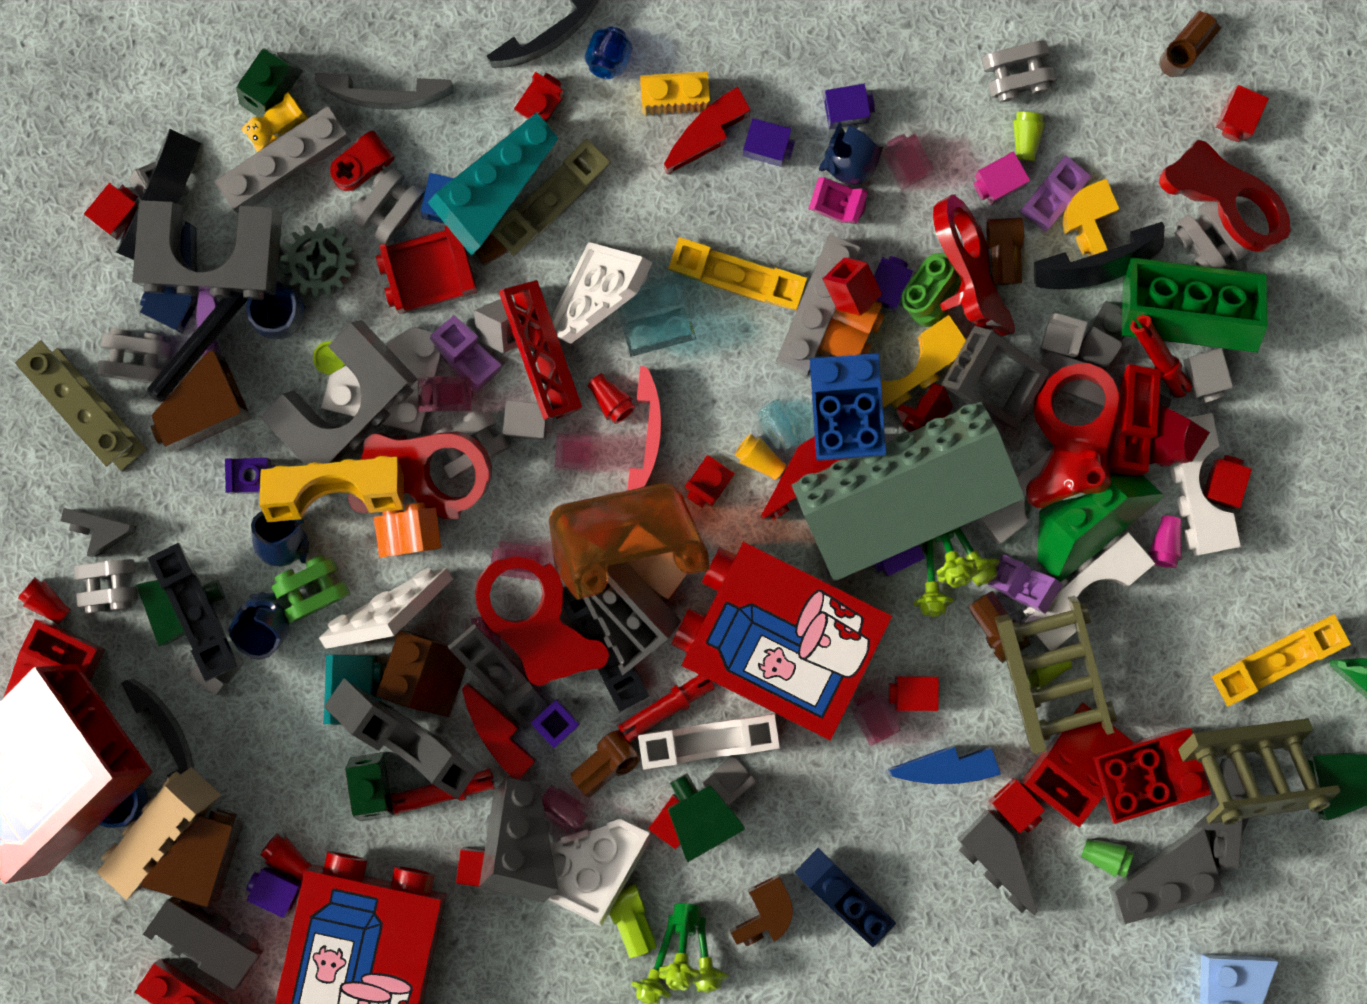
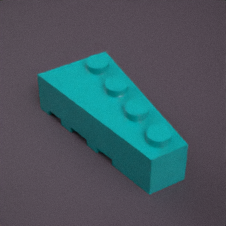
(486, 189)

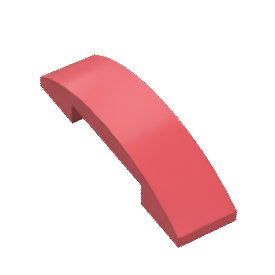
(648, 395)

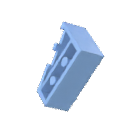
(1235, 978)

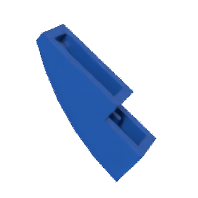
(946, 767)

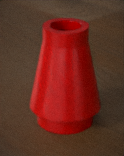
(612, 400)
(44, 601)
(285, 857)

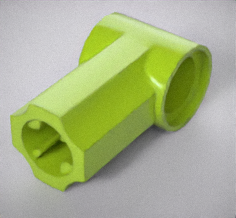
(632, 922)

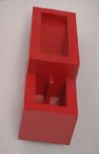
(706, 131)
(1137, 423)
(496, 733)

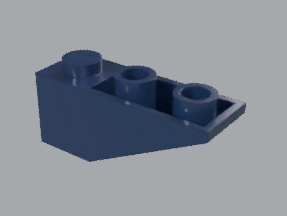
(171, 308)
(845, 897)

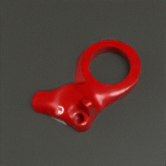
(1208, 178)
(977, 292)
(1079, 452)
(415, 461)
(540, 640)

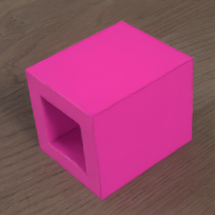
(1000, 179)

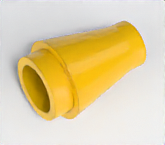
(759, 456)

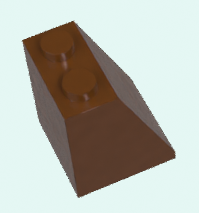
(200, 405)
(422, 675)
(199, 860)

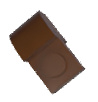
(774, 913)

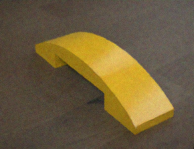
(737, 275)
(1280, 659)

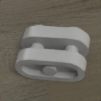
(1037, 79)
(369, 209)
(1192, 234)
(120, 341)
(477, 425)
(96, 599)

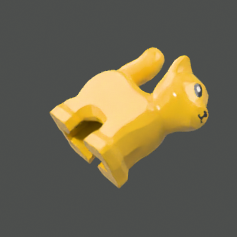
(275, 122)

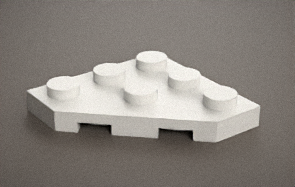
(597, 288)
(417, 354)
(386, 611)
(595, 867)

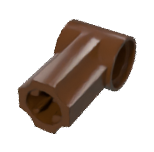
(1189, 43)
(1005, 240)
(984, 612)
(611, 759)

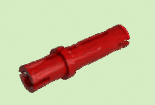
(1161, 356)
(677, 699)
(432, 795)

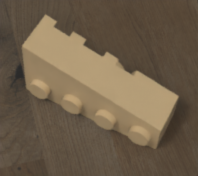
(156, 830)

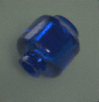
(608, 52)

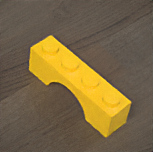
(938, 349)
(291, 490)

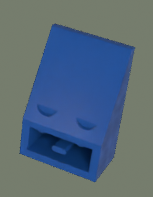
(847, 407)

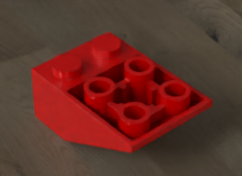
(54, 646)
(1067, 773)
(1149, 776)

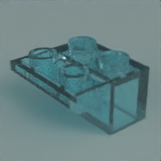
(656, 317)

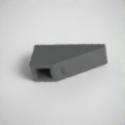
(997, 851)

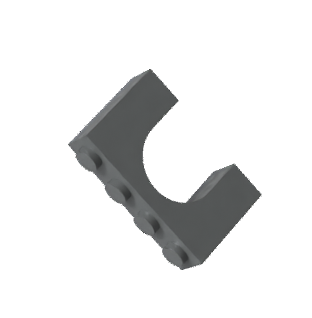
(248, 271)
(381, 381)
(382, 725)

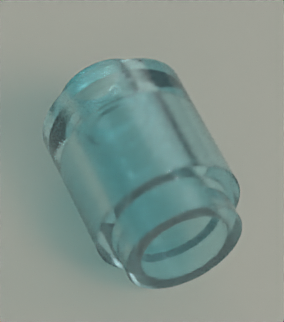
(780, 425)

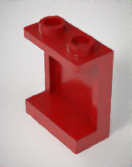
(426, 271)

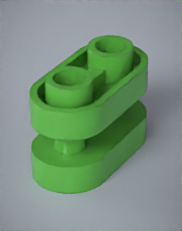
(928, 288)
(318, 571)

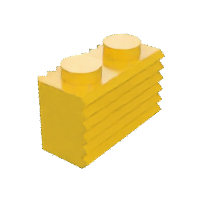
(674, 92)

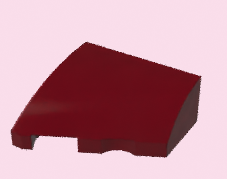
(1176, 438)

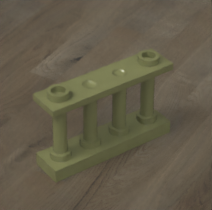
(81, 406)
(1030, 698)
(1262, 741)

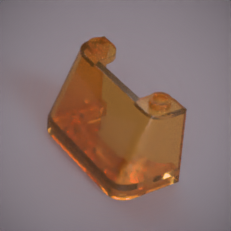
(621, 529)

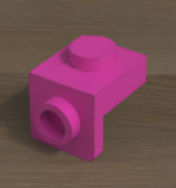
(838, 201)

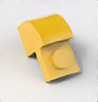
(1084, 210)

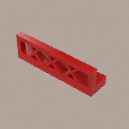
(545, 348)

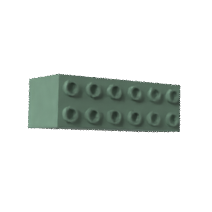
(916, 492)

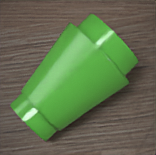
(1109, 857)

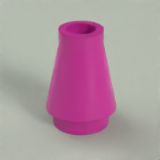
(1166, 546)

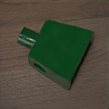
(266, 82)
(161, 613)
(1347, 772)
(368, 787)
(701, 818)

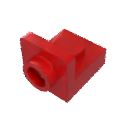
(541, 97)
(931, 406)
(708, 482)

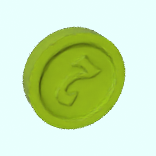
(326, 360)

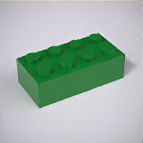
(1196, 304)

